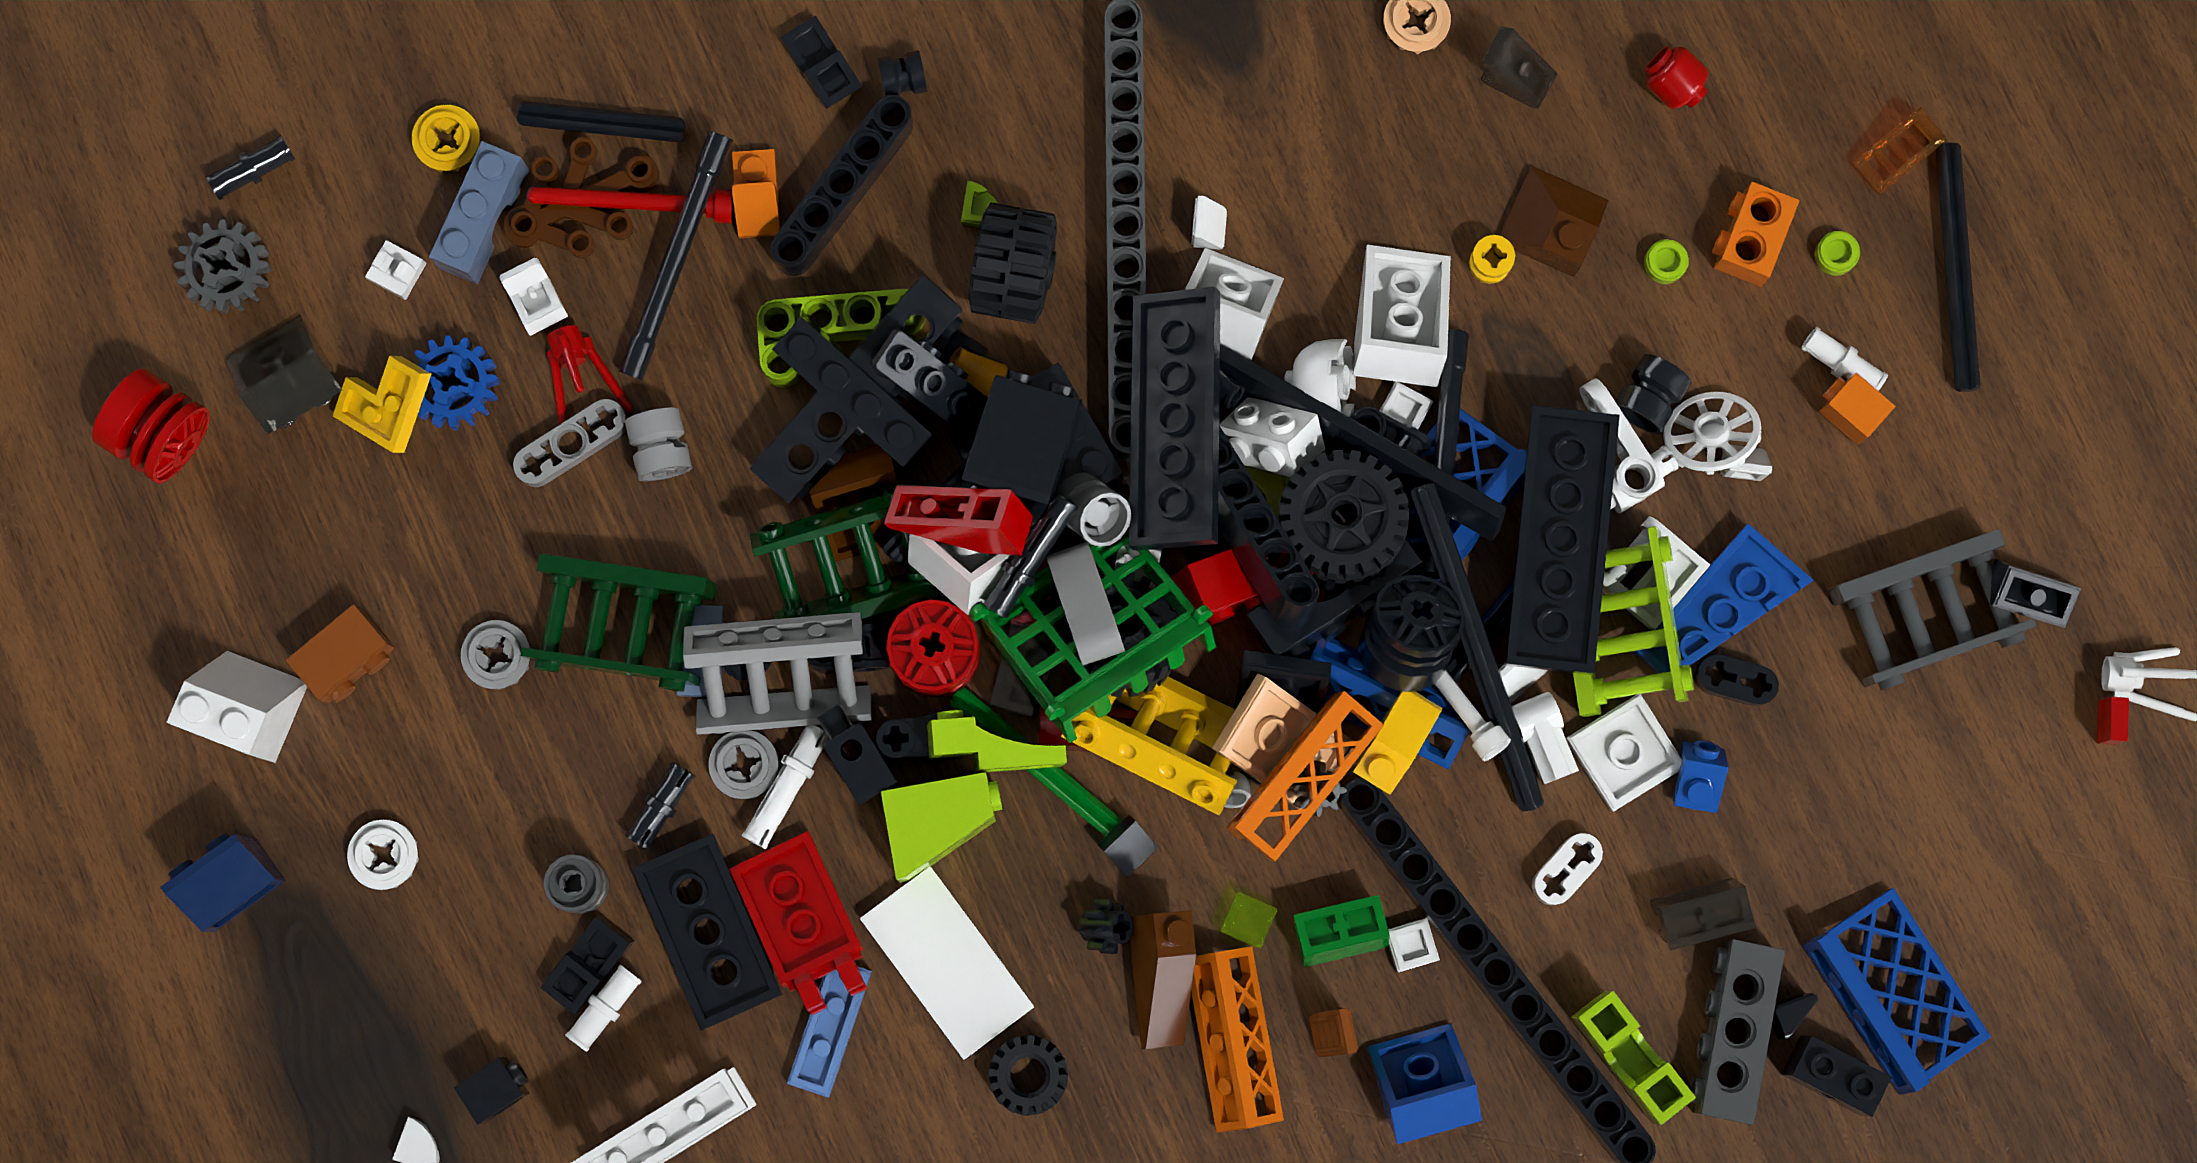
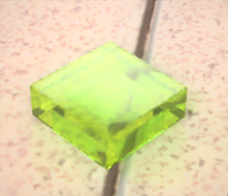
(1248, 920)

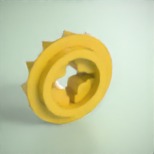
(445, 119)

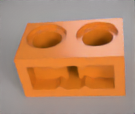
(1762, 237)

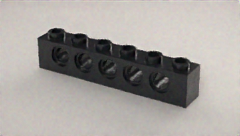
(774, 463)

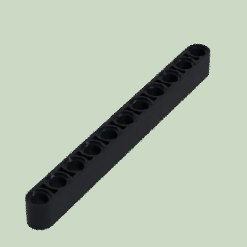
(1515, 982)

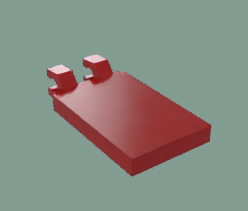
(800, 918)

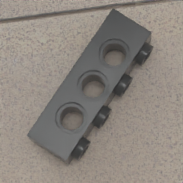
(1748, 1056)

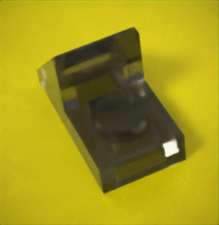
(1517, 69)

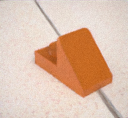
(756, 193)

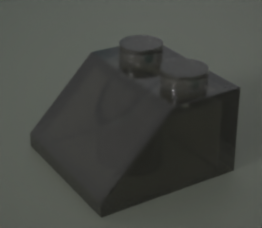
(283, 375)

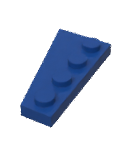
(1728, 597)

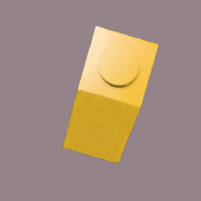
(1398, 741)

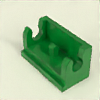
(1341, 931)

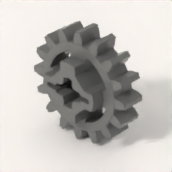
(227, 251)

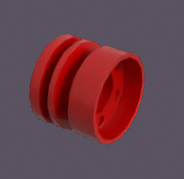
(150, 425)
(944, 671)

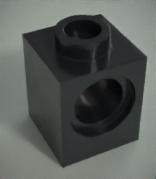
(493, 1089)

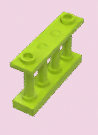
(1595, 692)

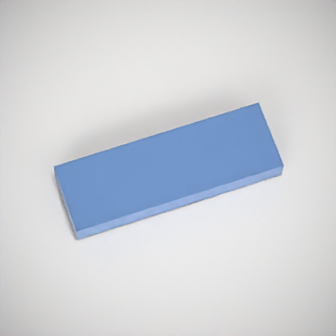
(827, 1036)

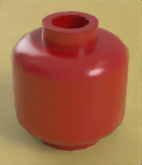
(1677, 77)

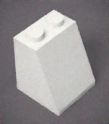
(239, 705)

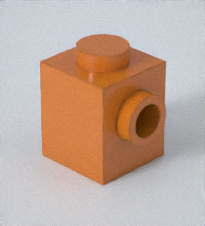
(1855, 407)

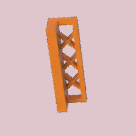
(1291, 766)
(1227, 1041)

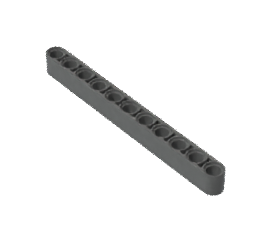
(1120, 206)

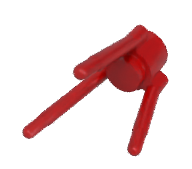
(569, 350)

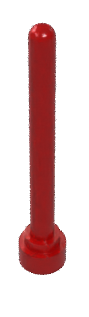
(718, 206)

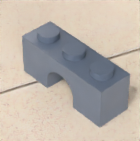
(467, 232)

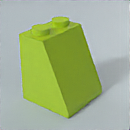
(936, 818)

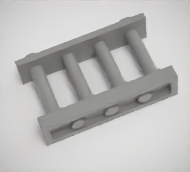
(776, 641)

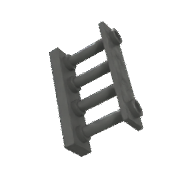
(1899, 583)

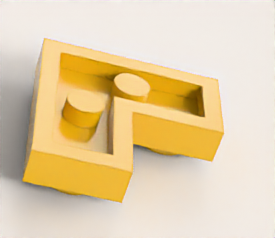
(386, 412)

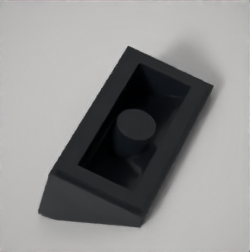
(2032, 593)

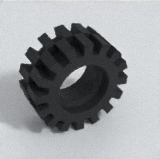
(1008, 1094)

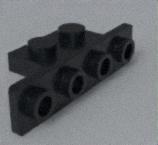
(931, 382)

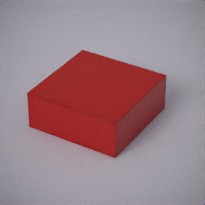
(2113, 720)

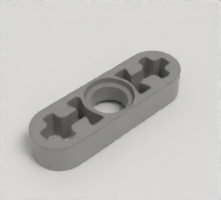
(588, 448)

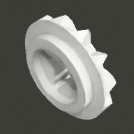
(362, 856)

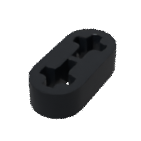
(1738, 670)

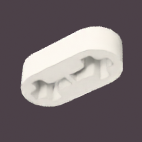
(1575, 876)

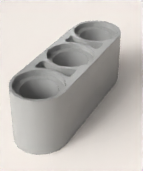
(1085, 603)

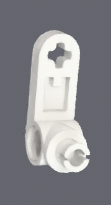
(1630, 451)

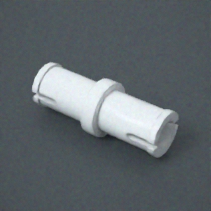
(1841, 359)
(603, 1008)

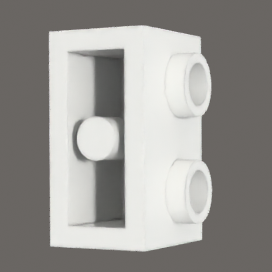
(1273, 436)

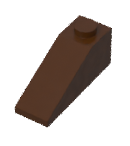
(1163, 975)

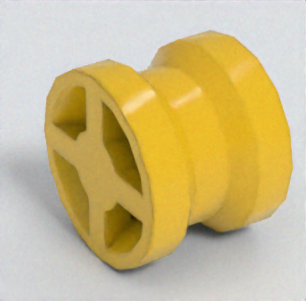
(1490, 268)

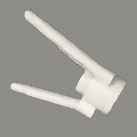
(2123, 674)

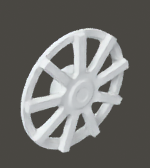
(1713, 432)

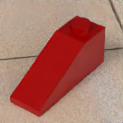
(963, 517)

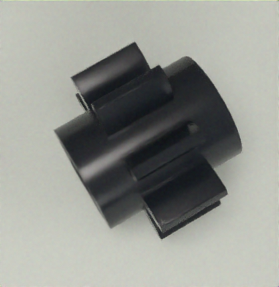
(1106, 926)

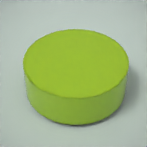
(1837, 253)
(1666, 261)

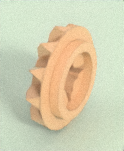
(1412, 39)

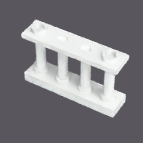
(678, 1122)

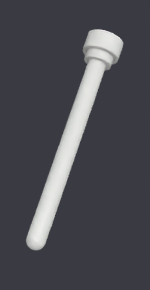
(1487, 738)

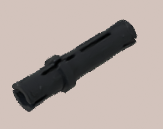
(1021, 570)

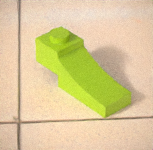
(960, 737)

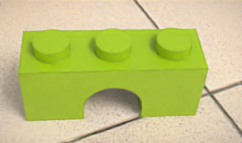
(1631, 1059)

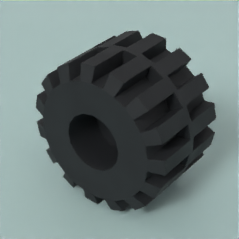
(1013, 263)

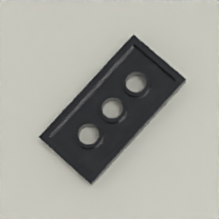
(678, 923)

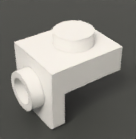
(533, 296)

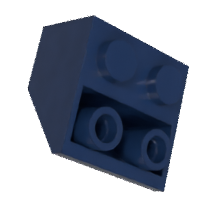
(222, 881)

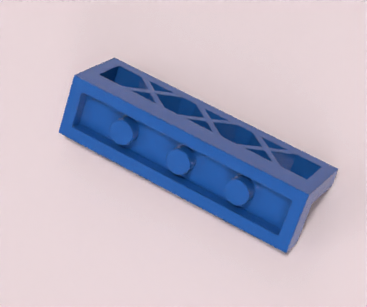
(1351, 674)

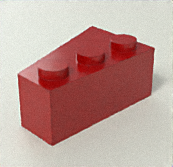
(1219, 585)

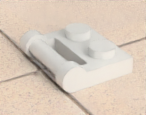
(1682, 574)

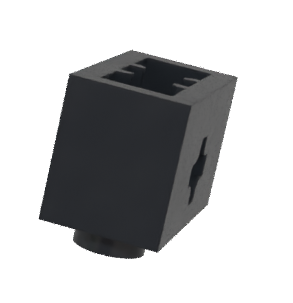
(1836, 1076)

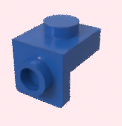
(1701, 776)

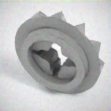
(490, 635)
(725, 755)

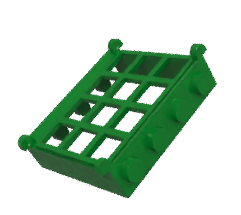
(1128, 666)

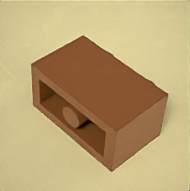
(341, 655)

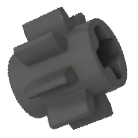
(1302, 789)

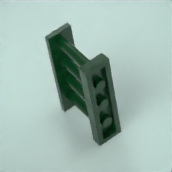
(605, 580)
(878, 594)

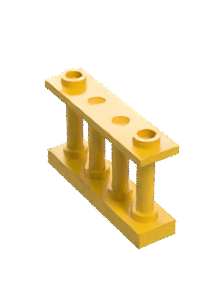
(1182, 709)

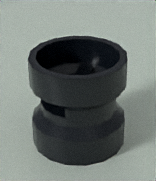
(903, 74)

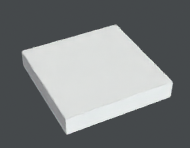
(1625, 752)

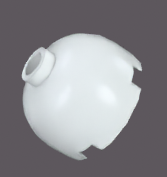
(1325, 373)

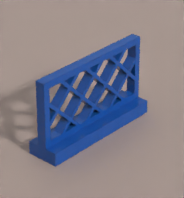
(1501, 486)
(1874, 1019)

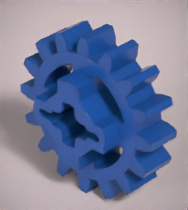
(456, 365)

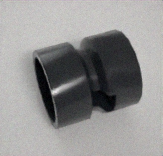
(1654, 389)

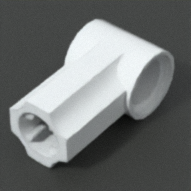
(1542, 733)

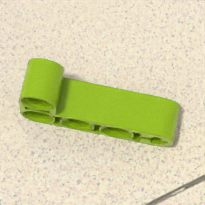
(839, 329)

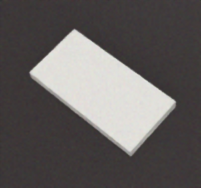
(947, 962)

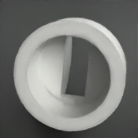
(1240, 792)

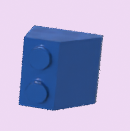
(1425, 1083)

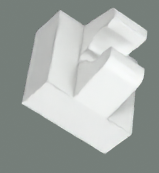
(395, 270)

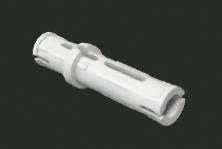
(786, 785)

